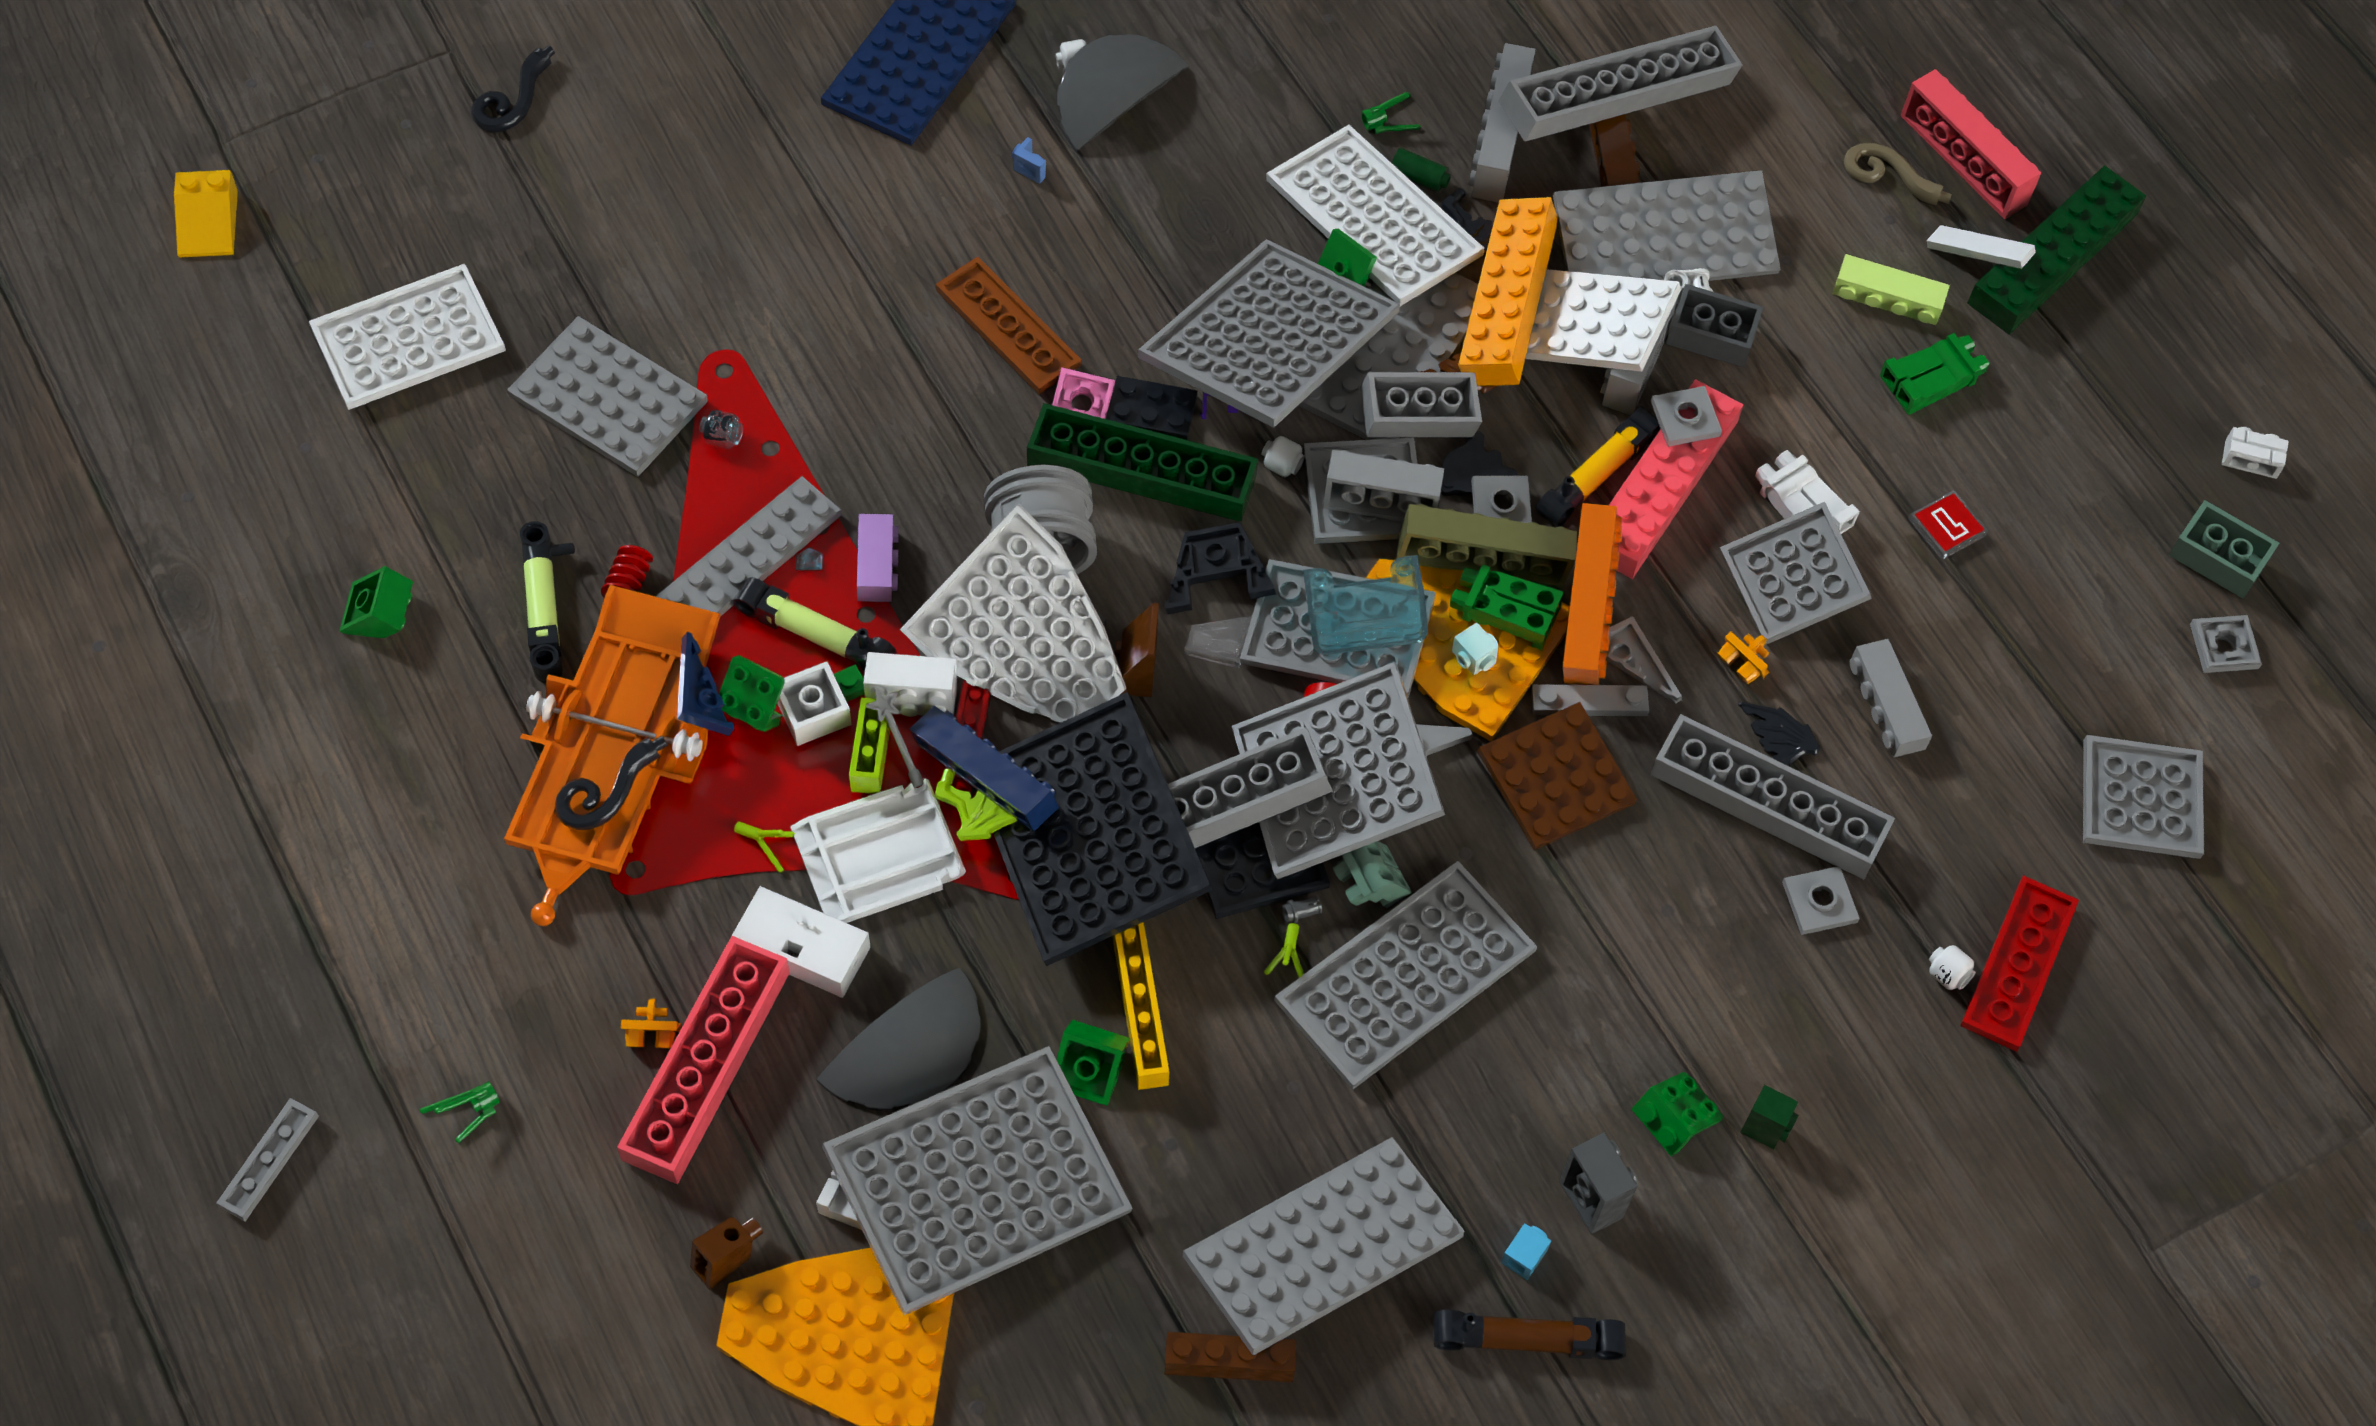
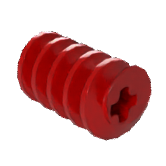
(628, 568)

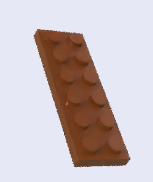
(1007, 324)

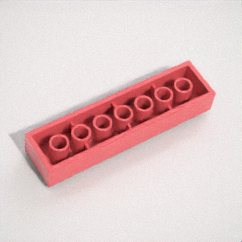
(1664, 482)
(703, 1060)

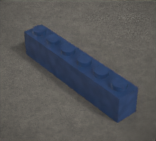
(985, 767)

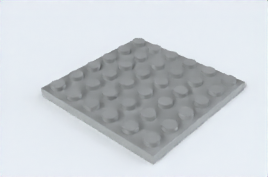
(1371, 762)

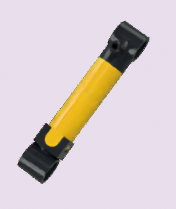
(1625, 444)

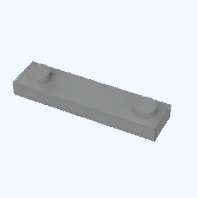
(1595, 699)
(267, 1159)

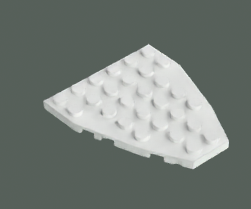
(1021, 624)

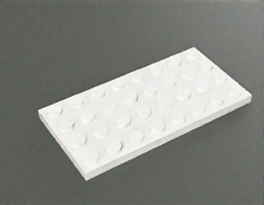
(1365, 196)

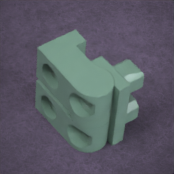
(1374, 875)

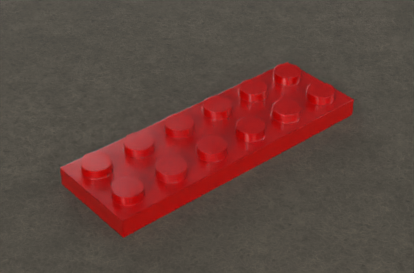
(2019, 963)

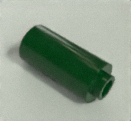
(1422, 170)

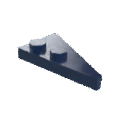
(697, 692)

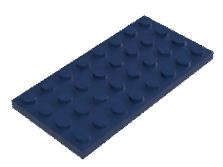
(913, 63)

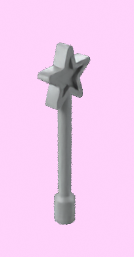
(885, 709)

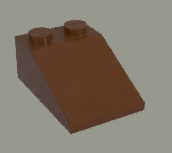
(1138, 652)

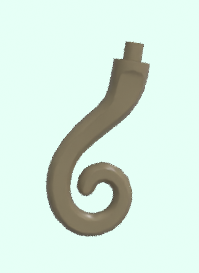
(1918, 186)

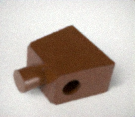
(723, 1250)

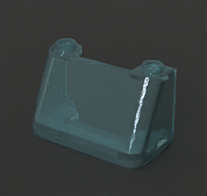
(1368, 611)

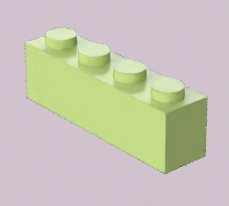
(1891, 289)

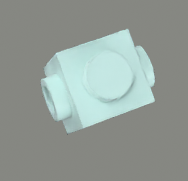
(1475, 649)

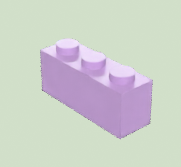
(876, 558)

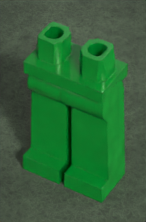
(1933, 372)
(1508, 604)

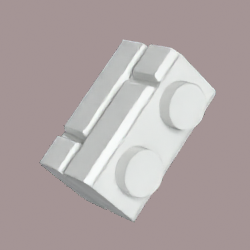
(2255, 452)

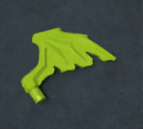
(978, 815)

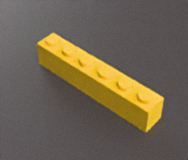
(1141, 1008)

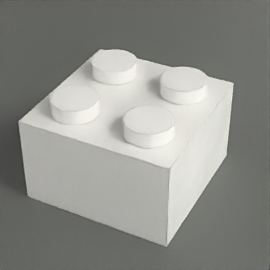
(813, 704)

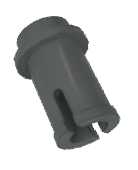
(1300, 909)

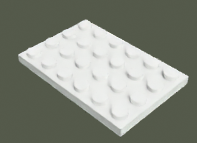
(1600, 319)
(406, 336)

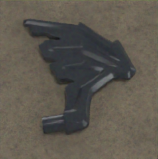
(1478, 229)
(1781, 733)

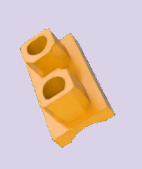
(1736, 648)
(664, 1030)

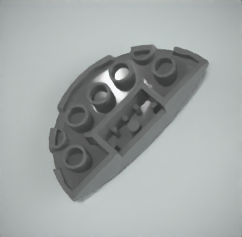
(1110, 80)
(911, 1048)

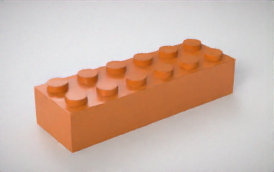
(1590, 601)

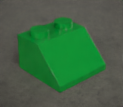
(377, 604)
(1091, 1060)

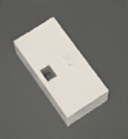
(815, 944)

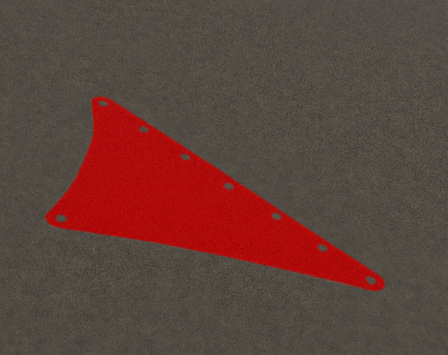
(754, 772)

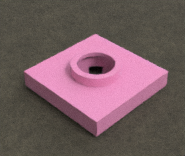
(1078, 383)

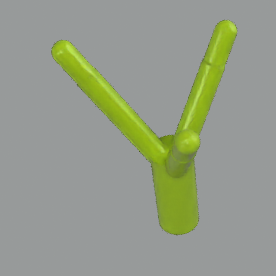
(758, 835)
(1288, 950)

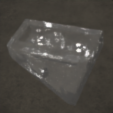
(1219, 641)

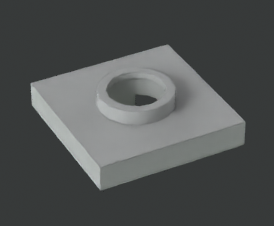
(1682, 430)
(1515, 486)
(2235, 631)
(1815, 917)

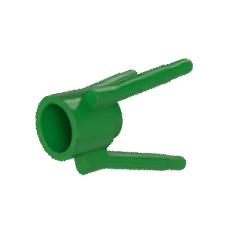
(1375, 117)
(481, 1098)

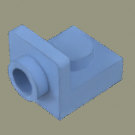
(1028, 163)

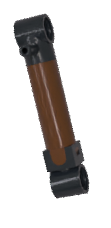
(1578, 1337)

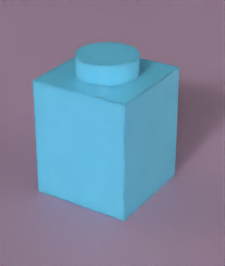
(1526, 1251)

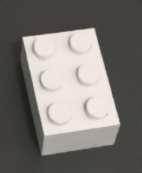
(916, 680)

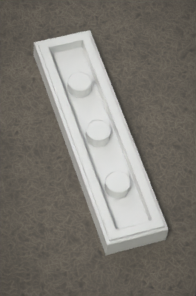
(1981, 246)

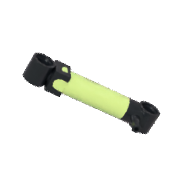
(540, 598)
(776, 610)

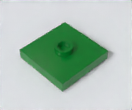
(1347, 257)

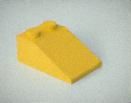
(205, 213)

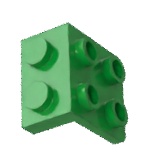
(752, 693)
(1676, 1111)

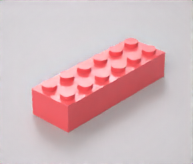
(1970, 144)

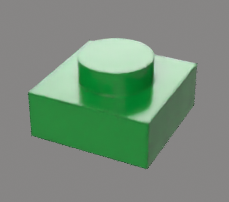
(850, 682)

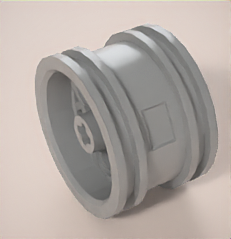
(1055, 499)

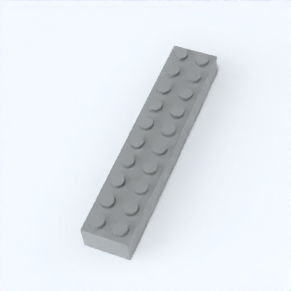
(1619, 83)

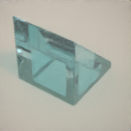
(809, 560)

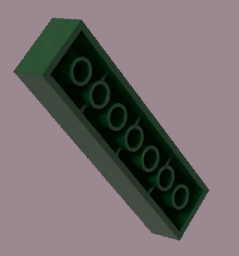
(2061, 247)
(1144, 462)

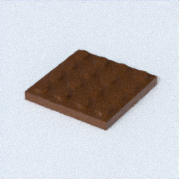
(1557, 775)

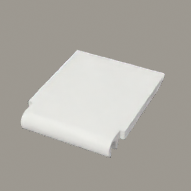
(878, 852)

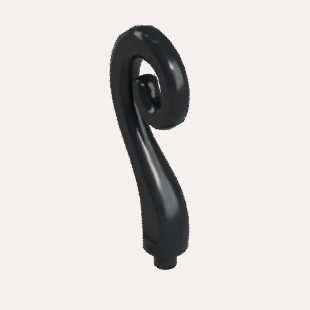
(530, 70)
(635, 760)

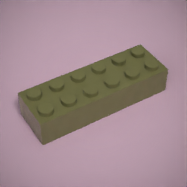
(1468, 540)

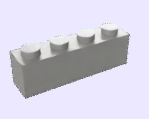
(1890, 698)

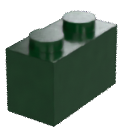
(1771, 1117)

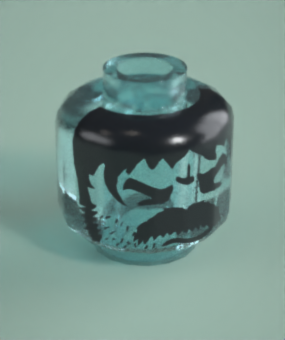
(721, 429)

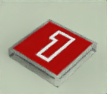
(1948, 524)

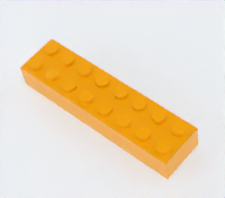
(1509, 291)

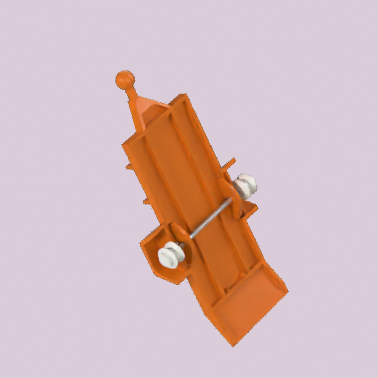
(616, 700)

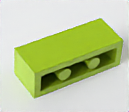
(868, 751)

